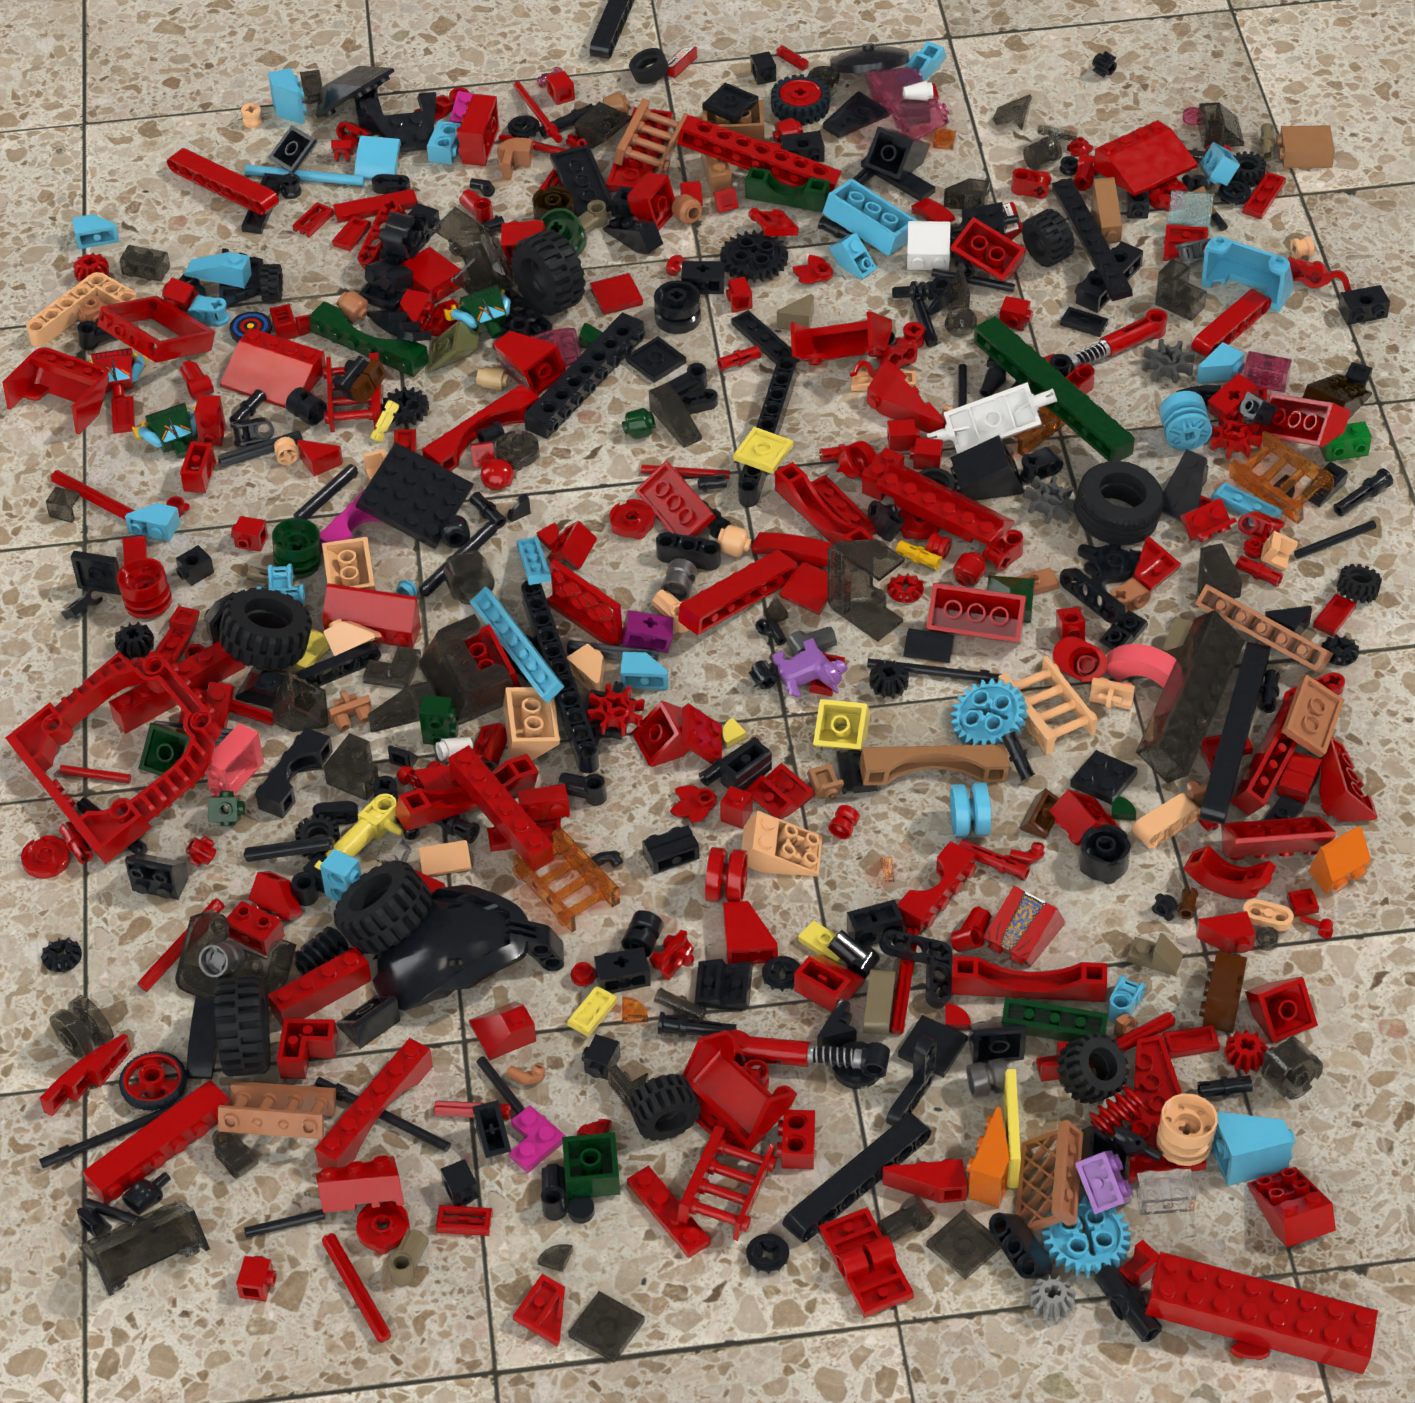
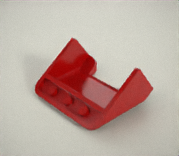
(731, 1095)

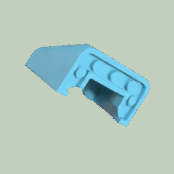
(1249, 266)

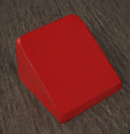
(692, 189)

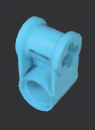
(208, 310)
(1125, 998)

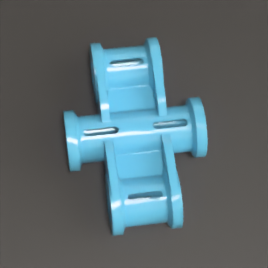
(281, 579)

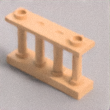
(1035, 722)

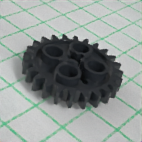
(754, 256)

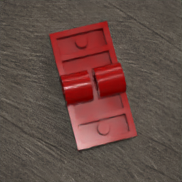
(866, 1262)

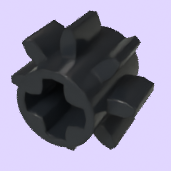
(1104, 64)
(763, 674)

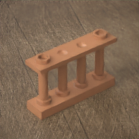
(637, 126)
(277, 1110)

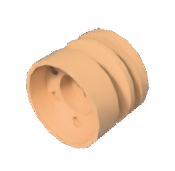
(1186, 1129)

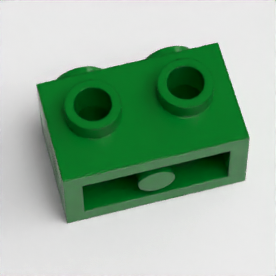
(1350, 444)

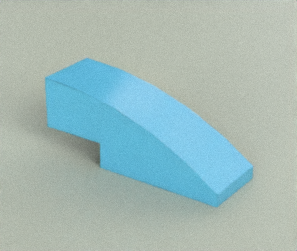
(927, 59)

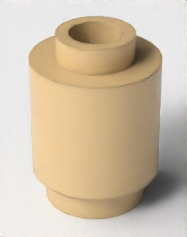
(493, 378)

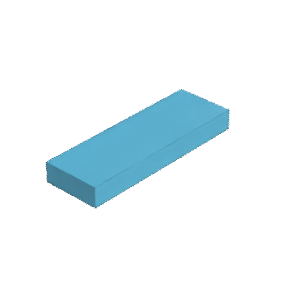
(1244, 502)

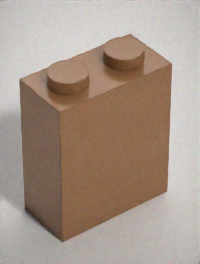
(1306, 146)

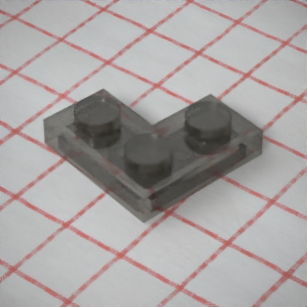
(394, 674)

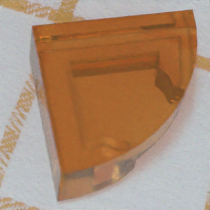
(887, 866)
(633, 1011)

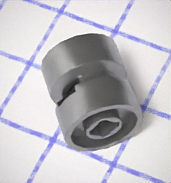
(679, 578)
(221, 958)
(986, 1077)

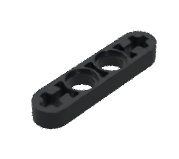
(527, 312)
(1091, 598)
(364, 652)

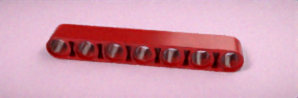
(223, 181)

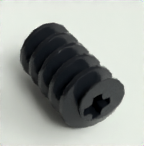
(319, 949)

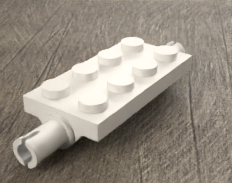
(998, 414)

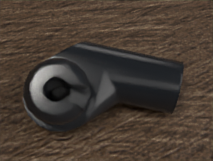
(771, 629)
(608, 856)

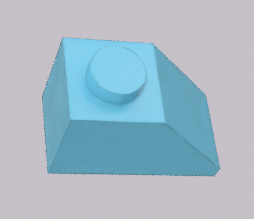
(94, 231)
(1221, 365)
(643, 672)

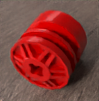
(144, 588)

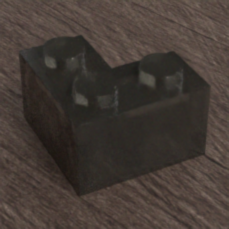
(1176, 292)
(351, 767)

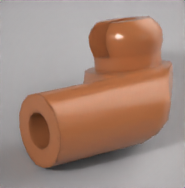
(527, 1078)

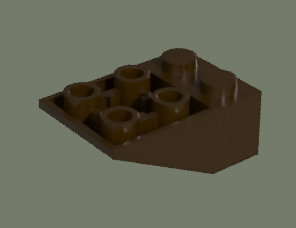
(1338, 391)

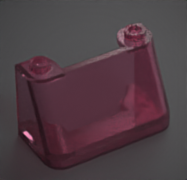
(911, 116)

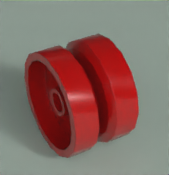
(723, 875)

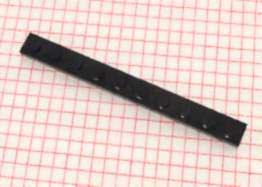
(1092, 239)

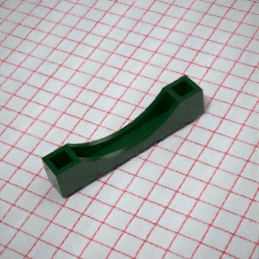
(402, 354)

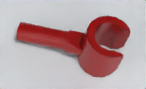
(1325, 926)

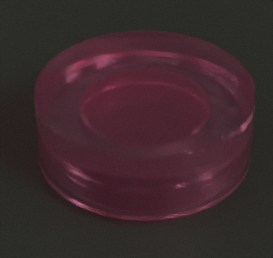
(1190, 115)

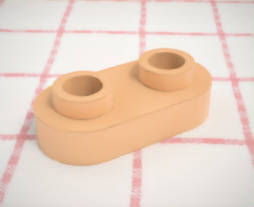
(1268, 914)

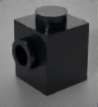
(1257, 409)
(601, 1056)

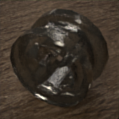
(1267, 931)

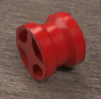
(915, 331)
(939, 545)

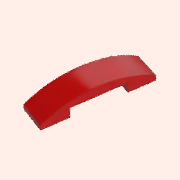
(179, 634)

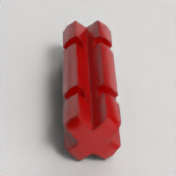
(792, 57)

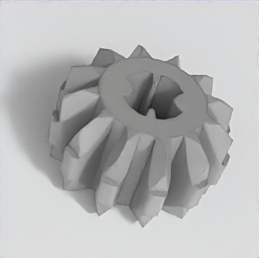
(1052, 1298)

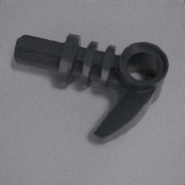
(939, 289)

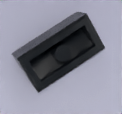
(928, 645)

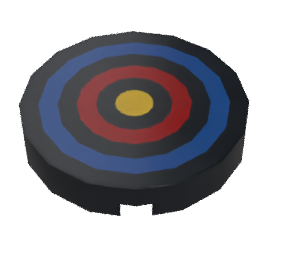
(247, 320)

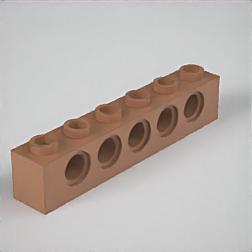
(1264, 629)

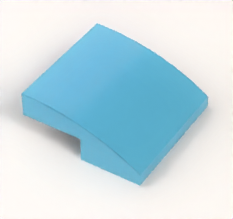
(377, 156)

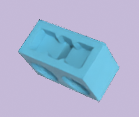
(443, 143)
(1219, 164)
(339, 873)

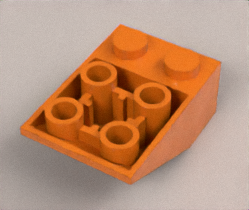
(990, 1166)

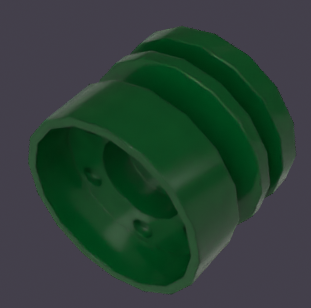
(297, 543)

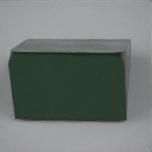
(588, 335)

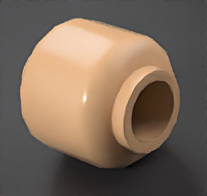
(734, 541)

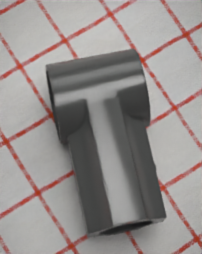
(823, 638)

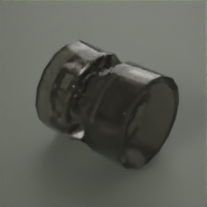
(1042, 153)

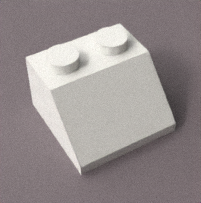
(928, 245)

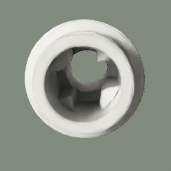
(919, 91)
(450, 746)

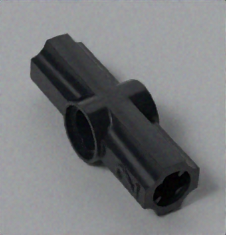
(1127, 1303)

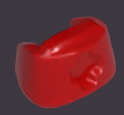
(674, 265)

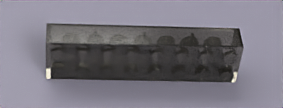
(1190, 697)

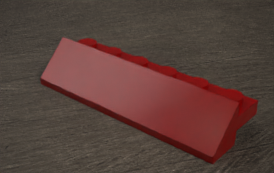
(942, 505)

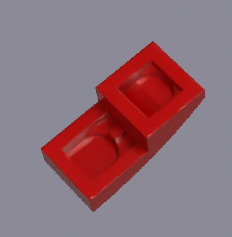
(443, 107)
(932, 211)

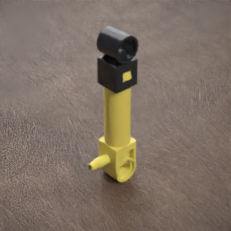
(372, 823)

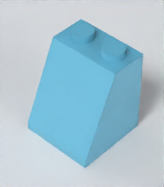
(1251, 1146)

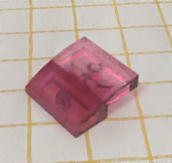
(566, 341)

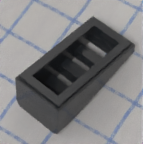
(1340, 478)

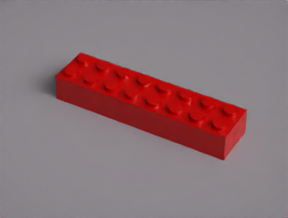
(1262, 1312)

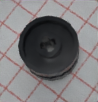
(677, 307)

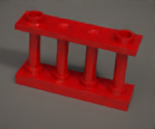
(330, 416)
(708, 1165)

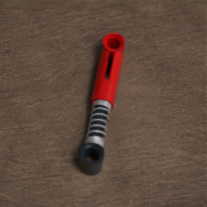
(1149, 327)
(871, 1060)

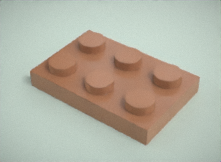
(1312, 716)

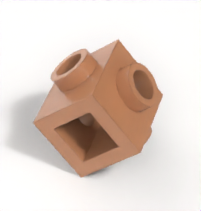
(90, 309)

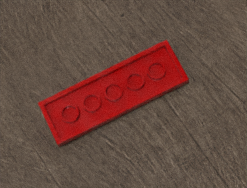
(634, 170)

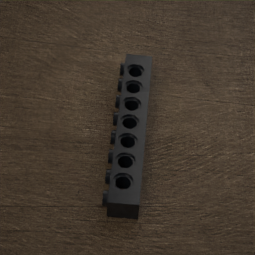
(584, 375)

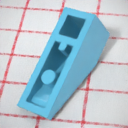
(221, 268)

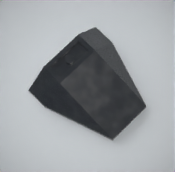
(353, 83)

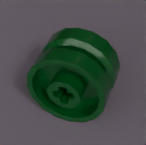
(567, 224)

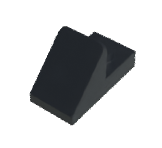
(837, 1029)

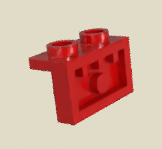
(1206, 520)

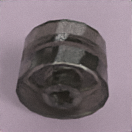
(81, 1027)

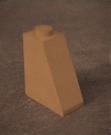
(1106, 209)

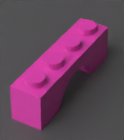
(345, 523)

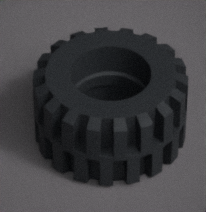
(1048, 237)
(1076, 1072)
(664, 1107)

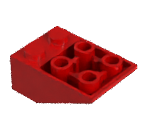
(1293, 1206)

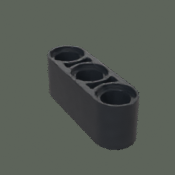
(699, 551)
(1020, 1246)

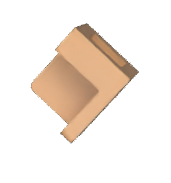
(373, 461)
(1277, 550)

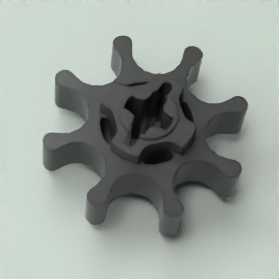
(1168, 361)
(1050, 499)

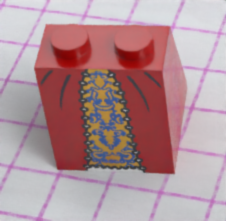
(530, 360)
(1023, 927)

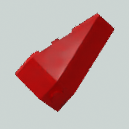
(899, 401)
(1341, 787)

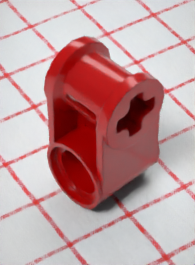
(1028, 183)
(1083, 377)
(1263, 525)
(1005, 549)

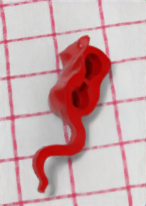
(1315, 273)
(901, 353)

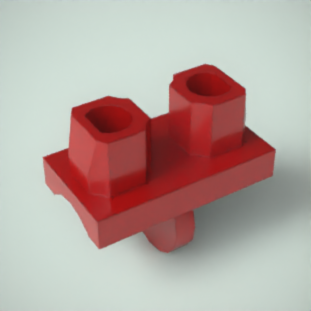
(675, 954)

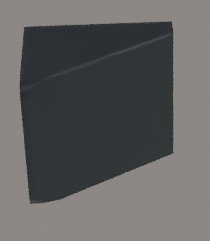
(401, 757)
(93, 1222)

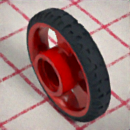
(150, 1071)

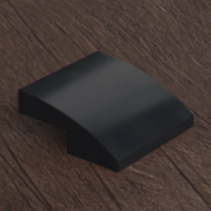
(723, 984)

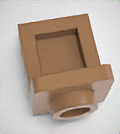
(824, 781)

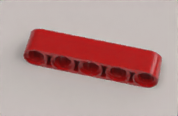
(1232, 322)

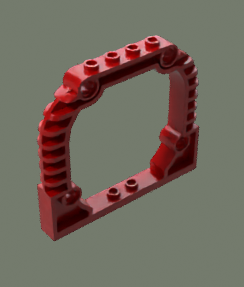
(126, 820)

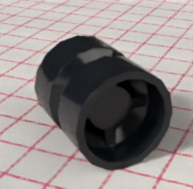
(306, 406)
(643, 931)

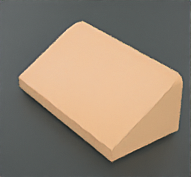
(445, 858)

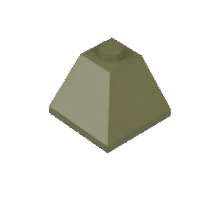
(452, 346)

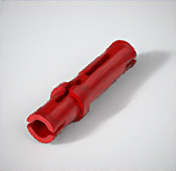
(1002, 863)

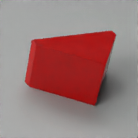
(319, 456)

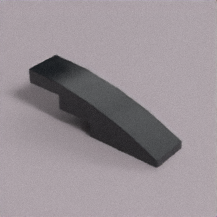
(397, 324)

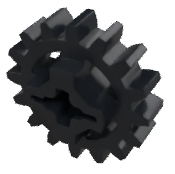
(411, 406)

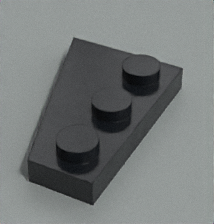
(854, 115)
(1185, 485)

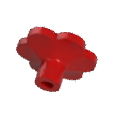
(1079, 147)

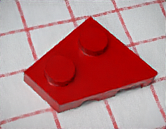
(1180, 234)
(1154, 565)
(543, 1309)

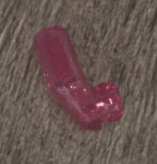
(542, 80)

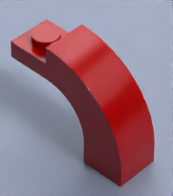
(1225, 878)

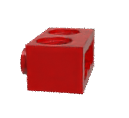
(210, 419)
(797, 1139)

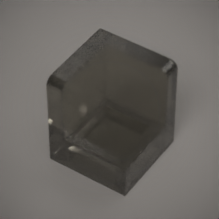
(60, 504)

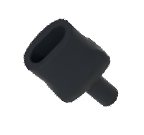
(1134, 1144)
(145, 1193)

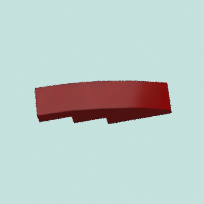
(794, 546)
(91, 1069)

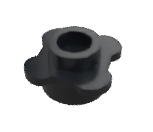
(1165, 906)

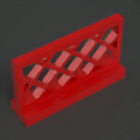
(586, 615)

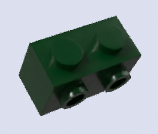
(437, 719)

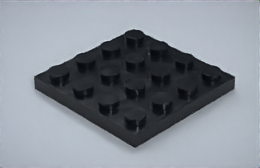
(414, 494)

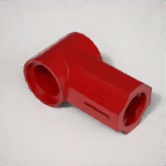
(1085, 172)
(477, 206)
(196, 381)
(972, 931)

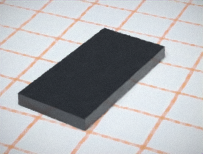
(581, 176)

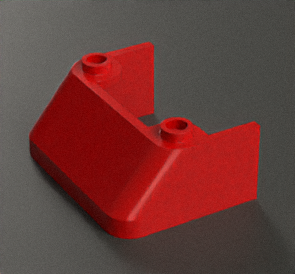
(841, 340)
(62, 376)

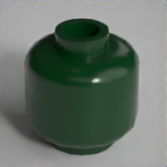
(639, 423)

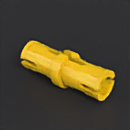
(919, 555)

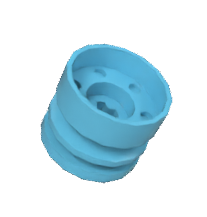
(1185, 420)

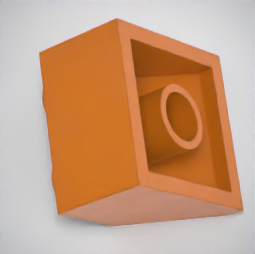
(1341, 861)

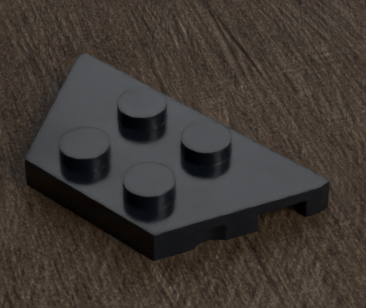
(235, 294)

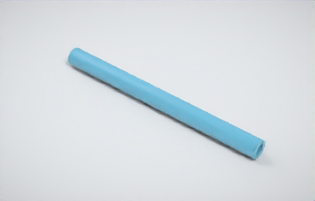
(308, 175)

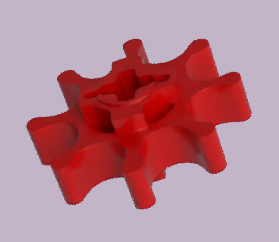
(1235, 436)
(615, 710)

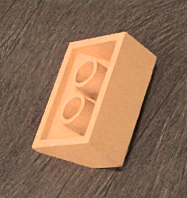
(349, 563)
(529, 722)

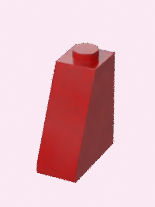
(746, 935)

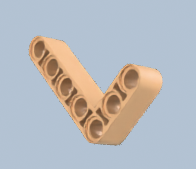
(64, 310)

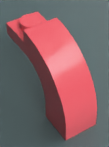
(1139, 661)

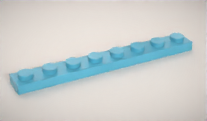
(517, 645)

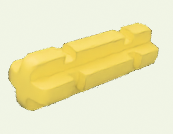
(384, 421)

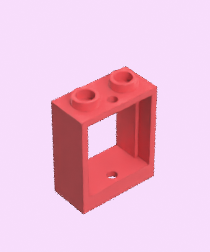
(235, 760)

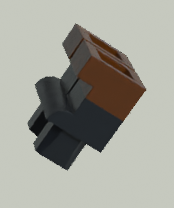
(360, 379)

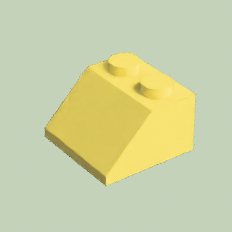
(842, 724)

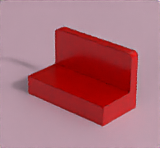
(573, 545)

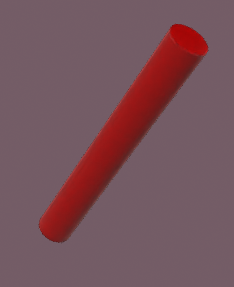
(95, 774)

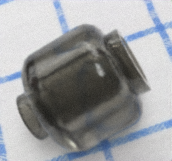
(960, 322)

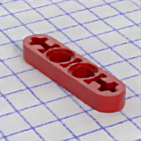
(382, 217)

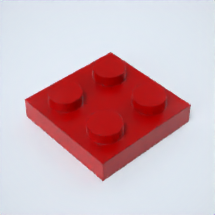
(701, 734)

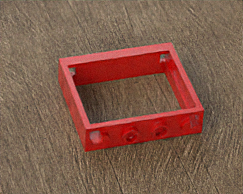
(193, 338)

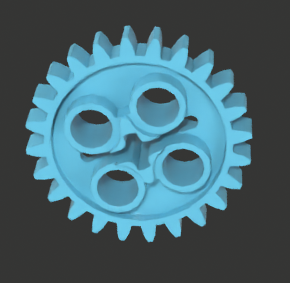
(989, 713)
(1109, 1231)

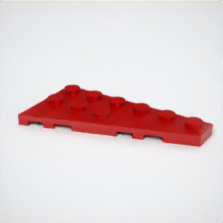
(1154, 1085)

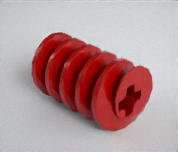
(1116, 1111)

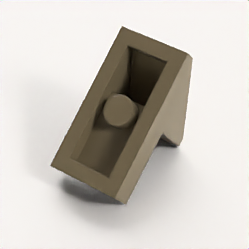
(1157, 956)

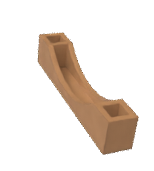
(981, 762)

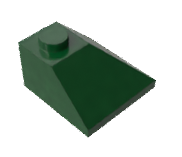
(1016, 586)
(163, 748)

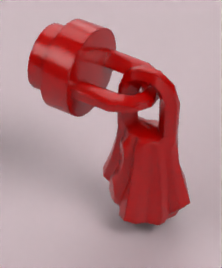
(407, 774)

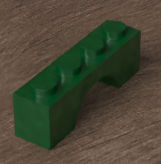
(763, 186)

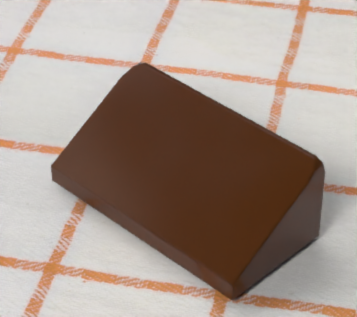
(1039, 818)

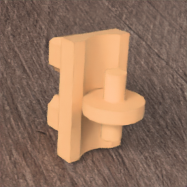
(1112, 693)

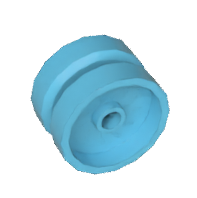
(973, 809)

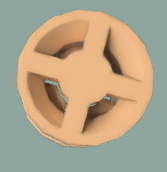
(251, 115)
(1302, 247)
(286, 451)

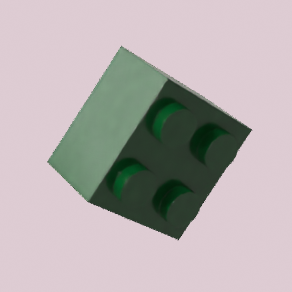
(591, 1165)

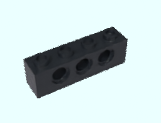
(1092, 293)

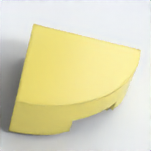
(732, 733)

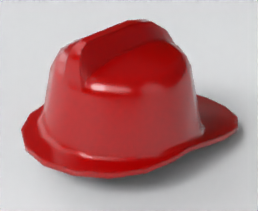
(855, 459)
(1079, 659)

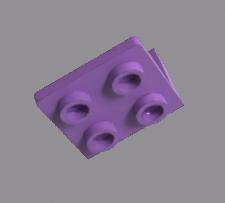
(1104, 1181)

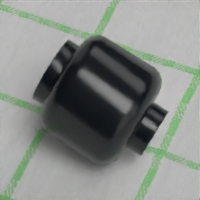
(454, 531)

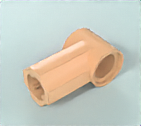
(669, 607)

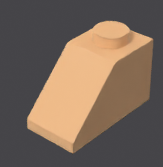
(348, 635)
(587, 667)

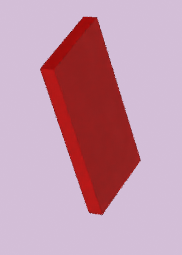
(675, 502)

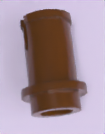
(1187, 906)

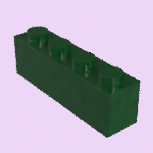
(1053, 1020)

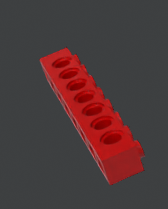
(749, 152)

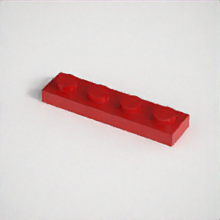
(665, 1208)

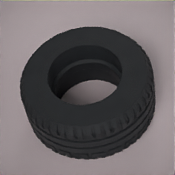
(1115, 523)

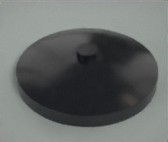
(869, 59)

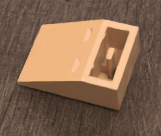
(781, 846)

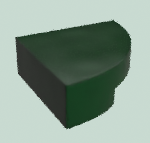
(1123, 809)

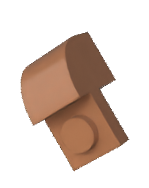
(513, 153)

